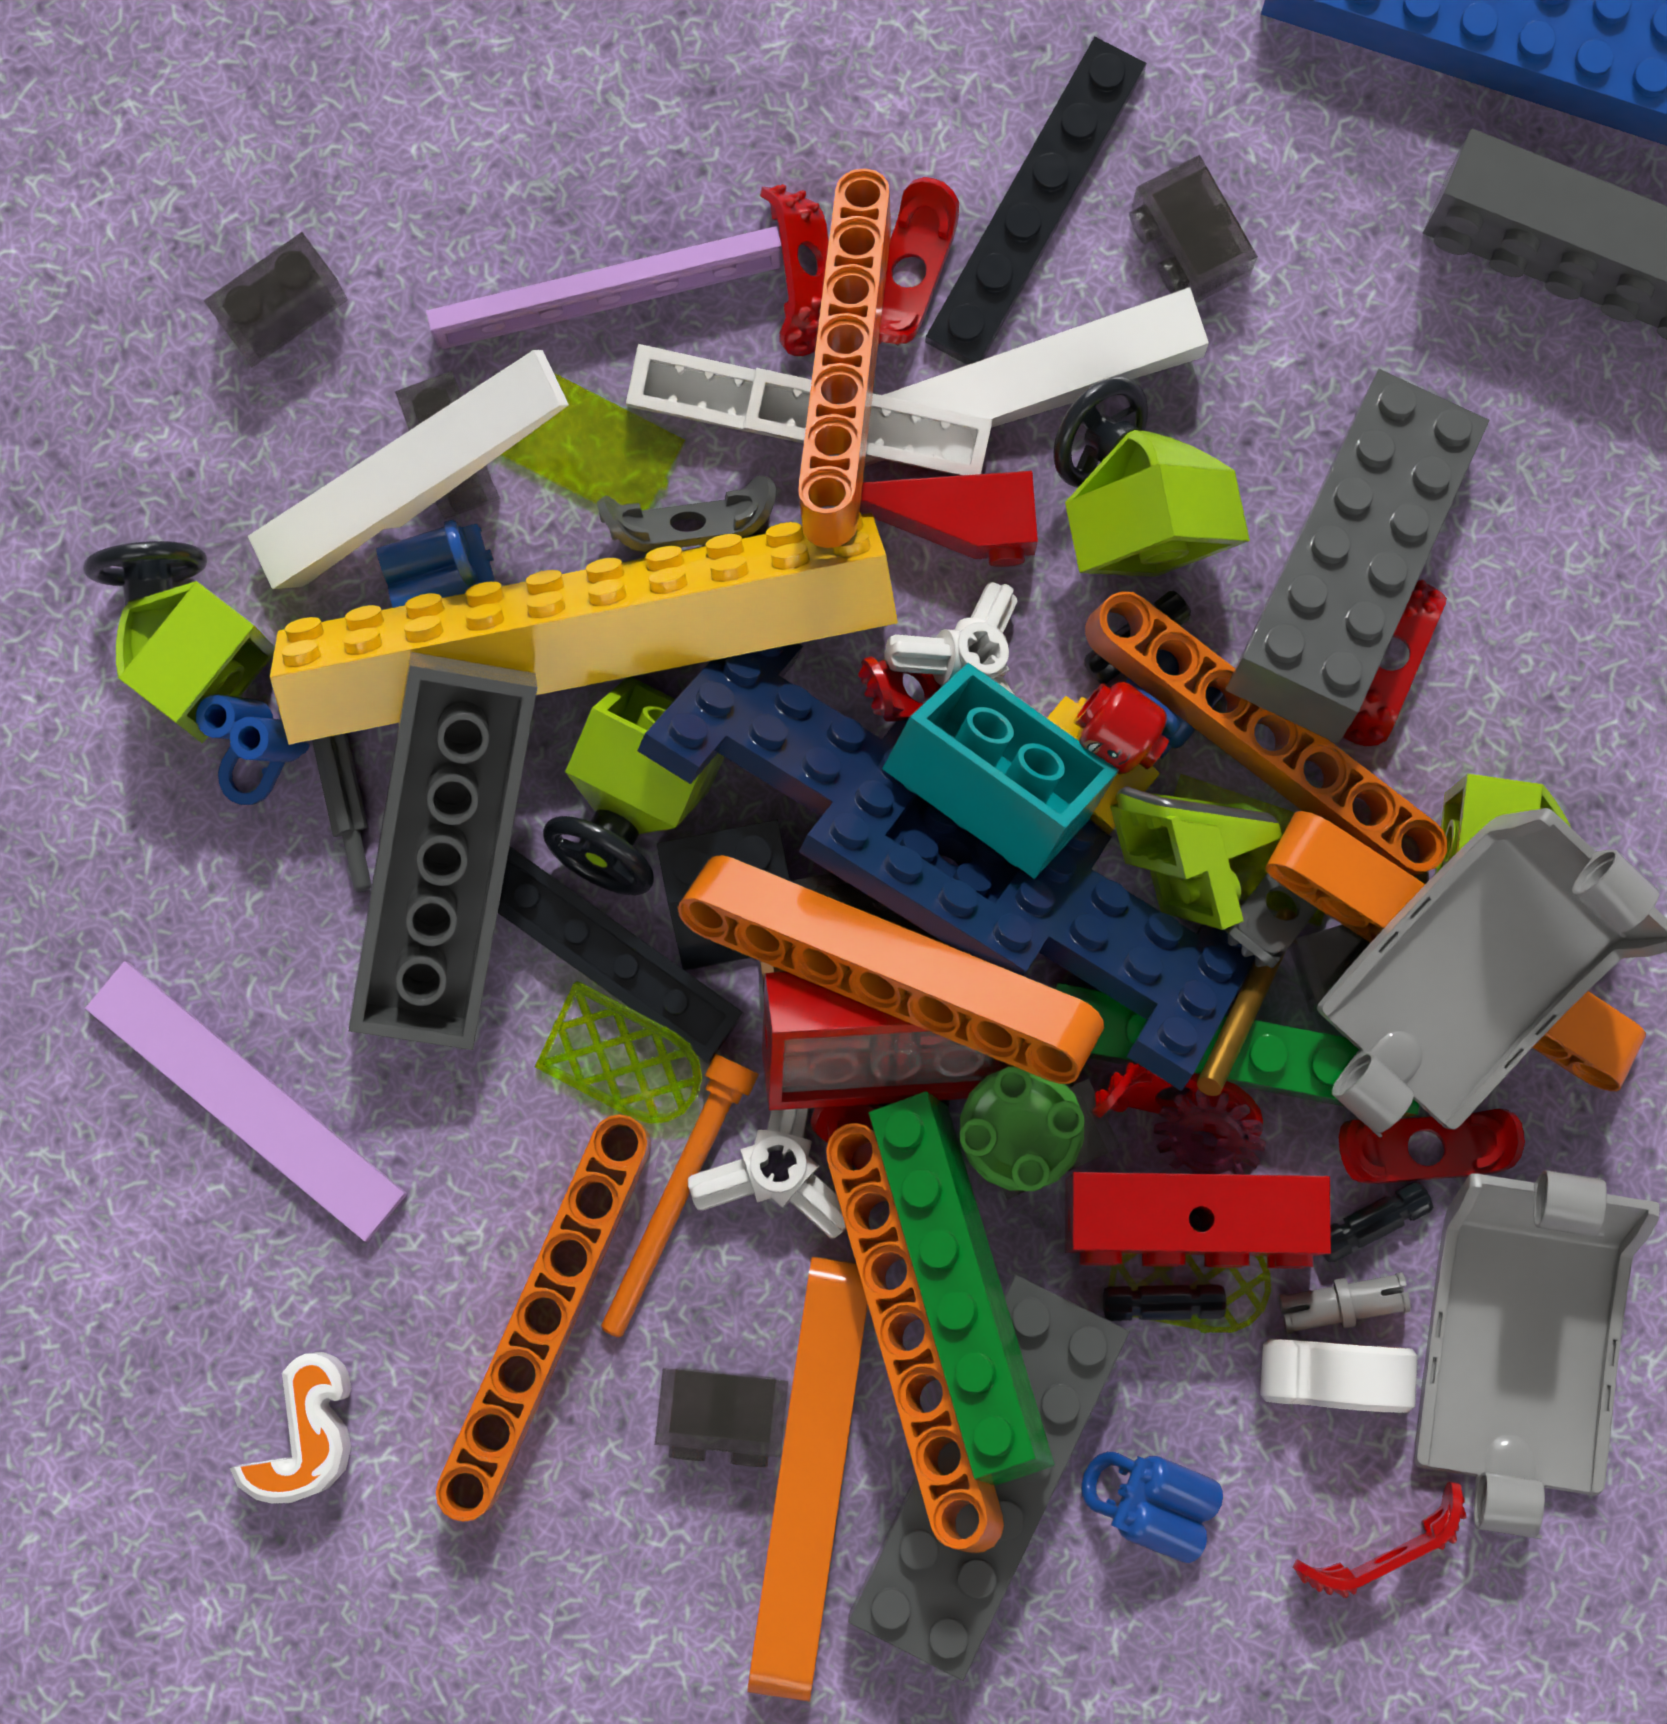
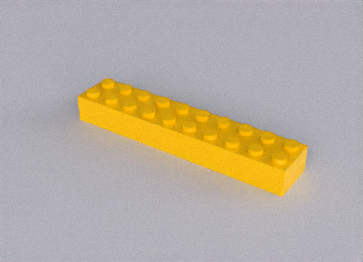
(587, 623)

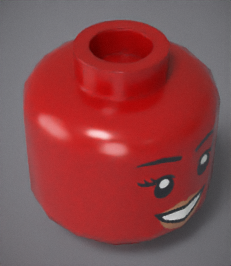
(1122, 727)

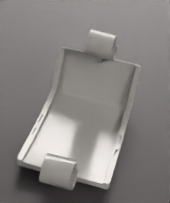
(1485, 967)
(1527, 1340)

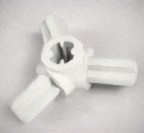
(973, 641)
(745, 1178)

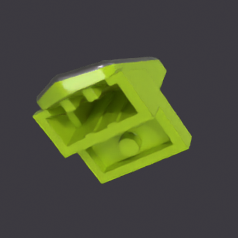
(1189, 850)

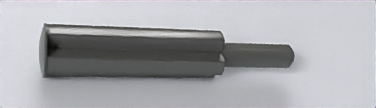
(344, 802)

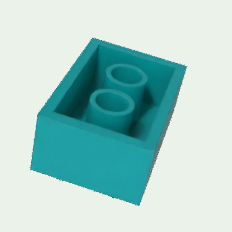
(999, 769)

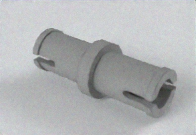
(1344, 1303)

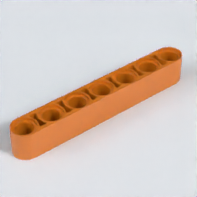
(845, 359)
(1235, 733)
(1369, 891)
(892, 969)
(522, 1339)
(912, 1369)
(809, 1482)

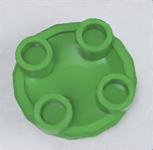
(1021, 1129)

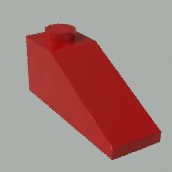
(965, 513)

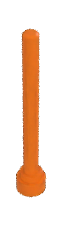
(726, 1086)

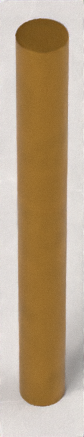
(1238, 1023)

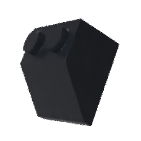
(686, 857)

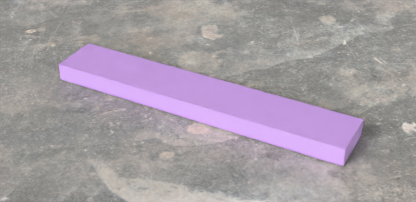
(606, 288)
(246, 1101)

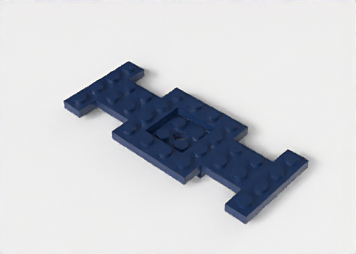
(892, 845)

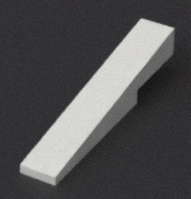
(1068, 363)
(778, 408)
(408, 473)

